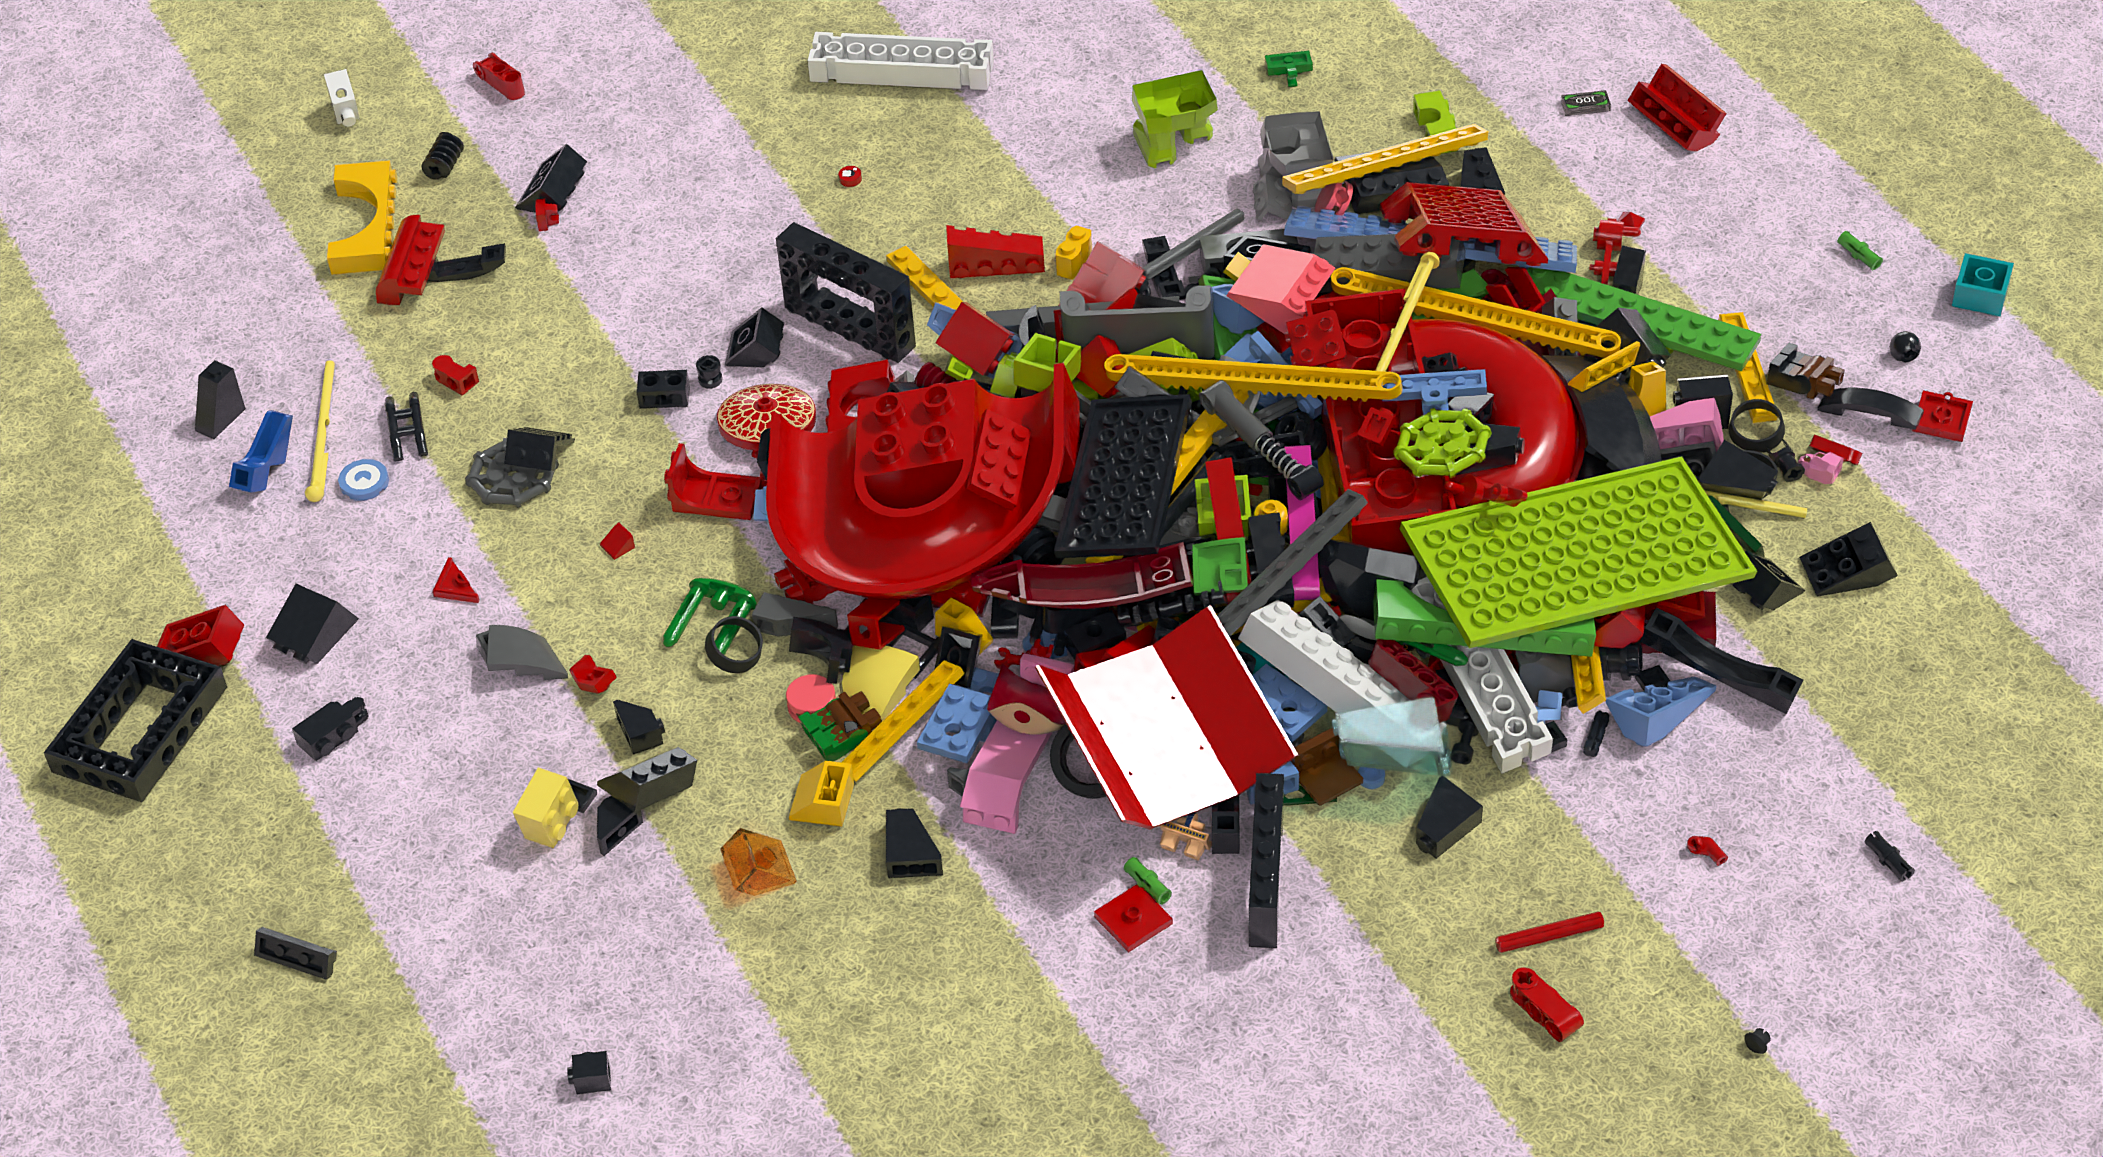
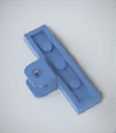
(1262, 350)
(1437, 387)

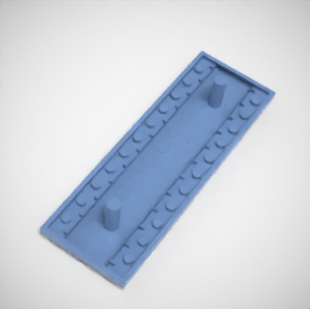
(1311, 224)

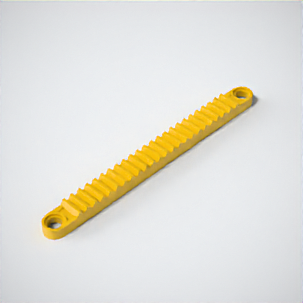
(1495, 316)
(1260, 377)

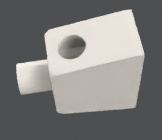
(345, 107)

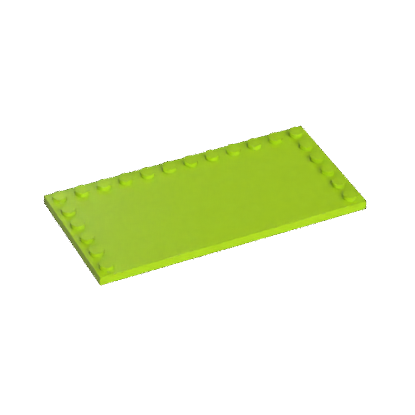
(1576, 551)

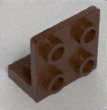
(1323, 770)

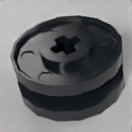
(1038, 548)

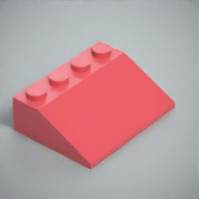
(1279, 284)

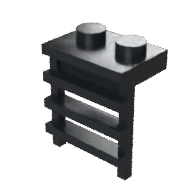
(534, 447)

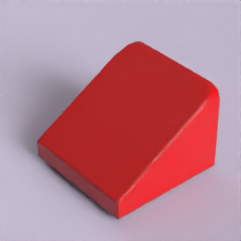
(618, 541)

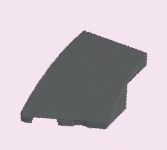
(523, 651)

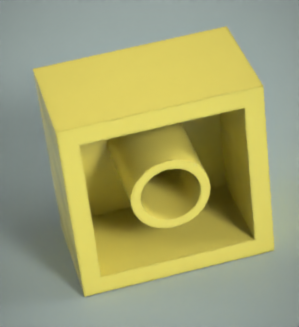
(546, 808)

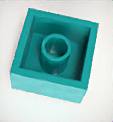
(1982, 284)

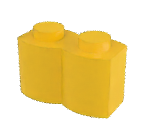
(1073, 252)

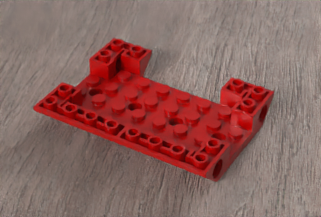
(1462, 214)

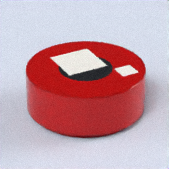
(850, 176)

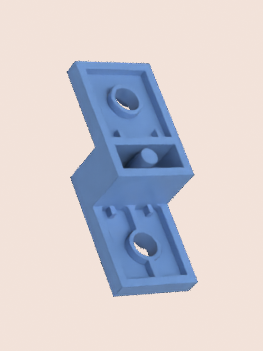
(1284, 693)
(962, 713)

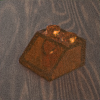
(756, 863)

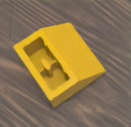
(823, 794)

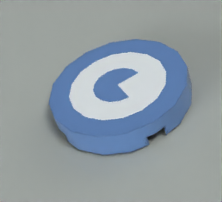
(363, 479)

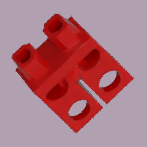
(803, 586)

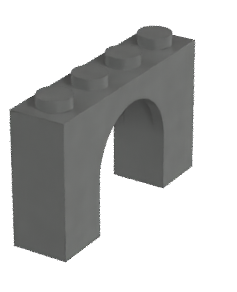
(1215, 246)

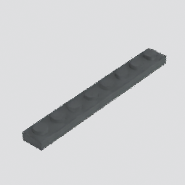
(1291, 560)

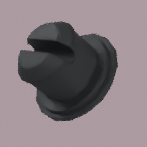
(1757, 1041)

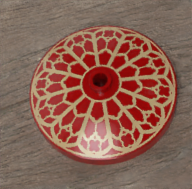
(749, 412)

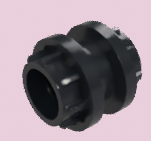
(1312, 430)
(1622, 660)

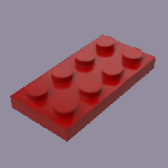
(999, 459)

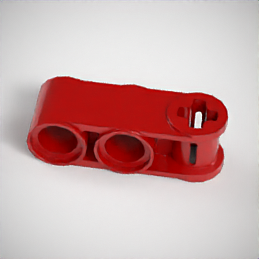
(500, 76)
(1544, 1004)

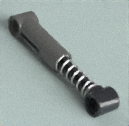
(1221, 401)

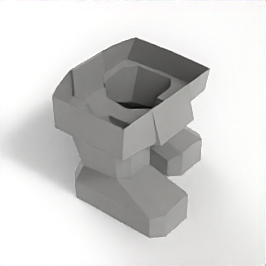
(1294, 145)

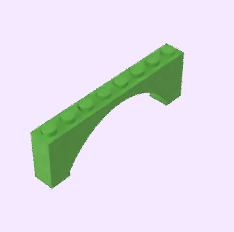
(1407, 617)

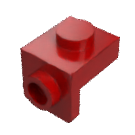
(590, 677)

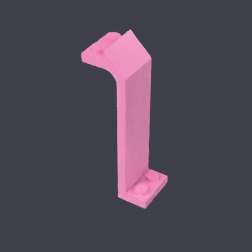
(1005, 763)

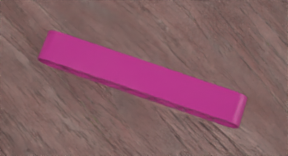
(1301, 516)

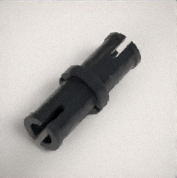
(1889, 856)

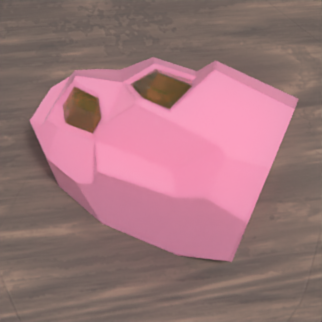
(1822, 466)

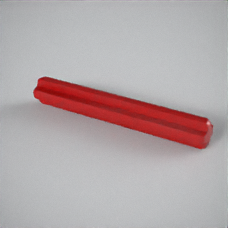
(1549, 932)

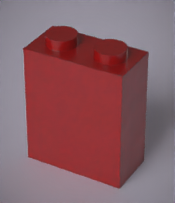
(975, 339)

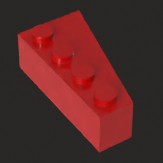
(992, 253)

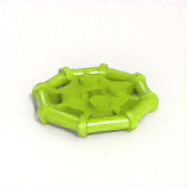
(1456, 440)

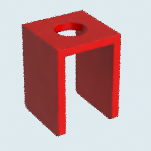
(1524, 285)
(868, 615)

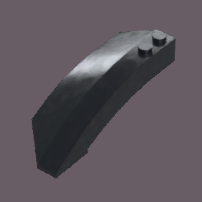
(1612, 416)

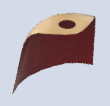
(1023, 705)

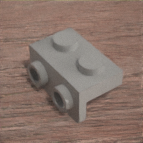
(1271, 197)

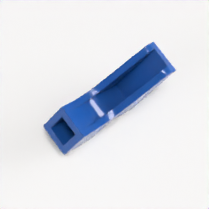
(266, 450)

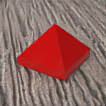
(1631, 219)

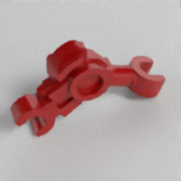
(1013, 659)

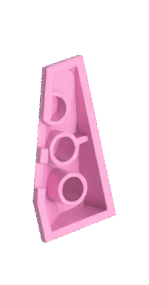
(1689, 424)

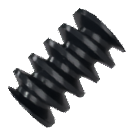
(442, 156)

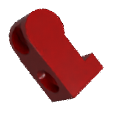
(453, 375)

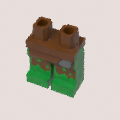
(840, 725)

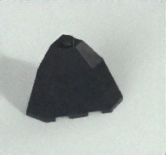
(1352, 570)

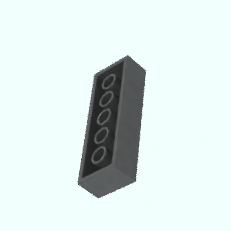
(1381, 257)

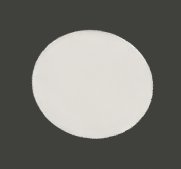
(1359, 626)

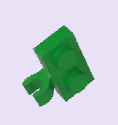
(1289, 64)

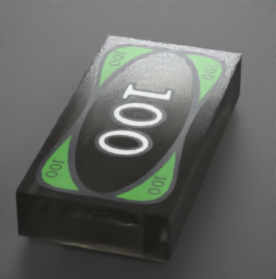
(1585, 103)

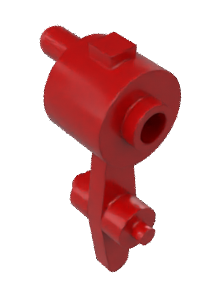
(1609, 238)
(1474, 491)

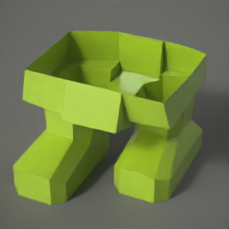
(1168, 107)

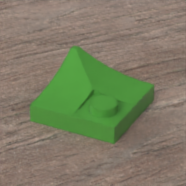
(1220, 561)

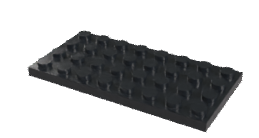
(1123, 477)

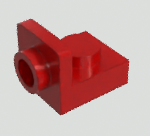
(1377, 426)

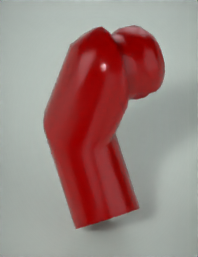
(1708, 847)

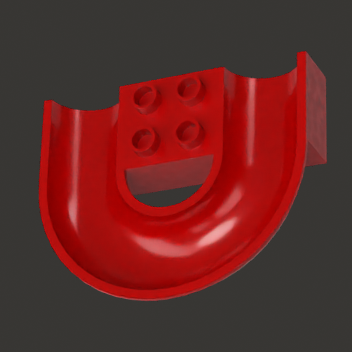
(1524, 392)
(847, 493)

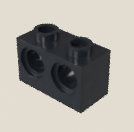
(663, 389)
(1327, 621)

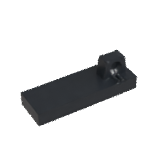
(294, 953)

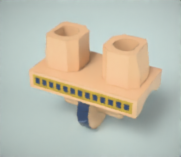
(1188, 833)

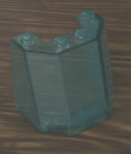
(1395, 738)

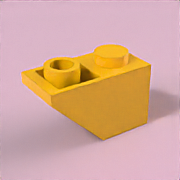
(961, 617)

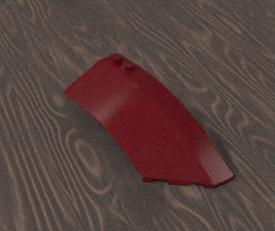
(1088, 584)

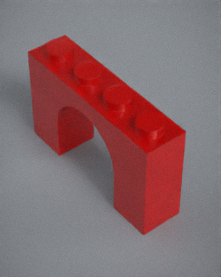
(852, 384)

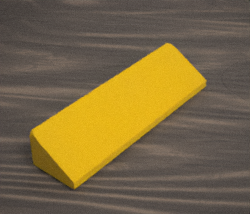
(1605, 368)

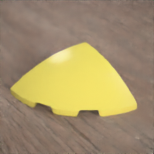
(880, 676)

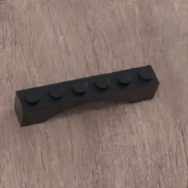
(1764, 683)
(1226, 827)

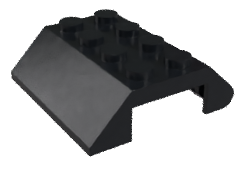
(1176, 602)

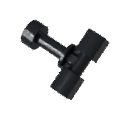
(1462, 751)

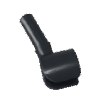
(1569, 697)

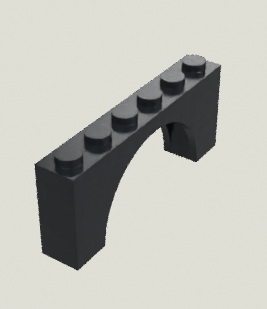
(1266, 860)

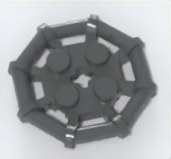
(501, 482)

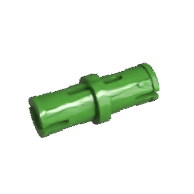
(1860, 250)
(1148, 880)

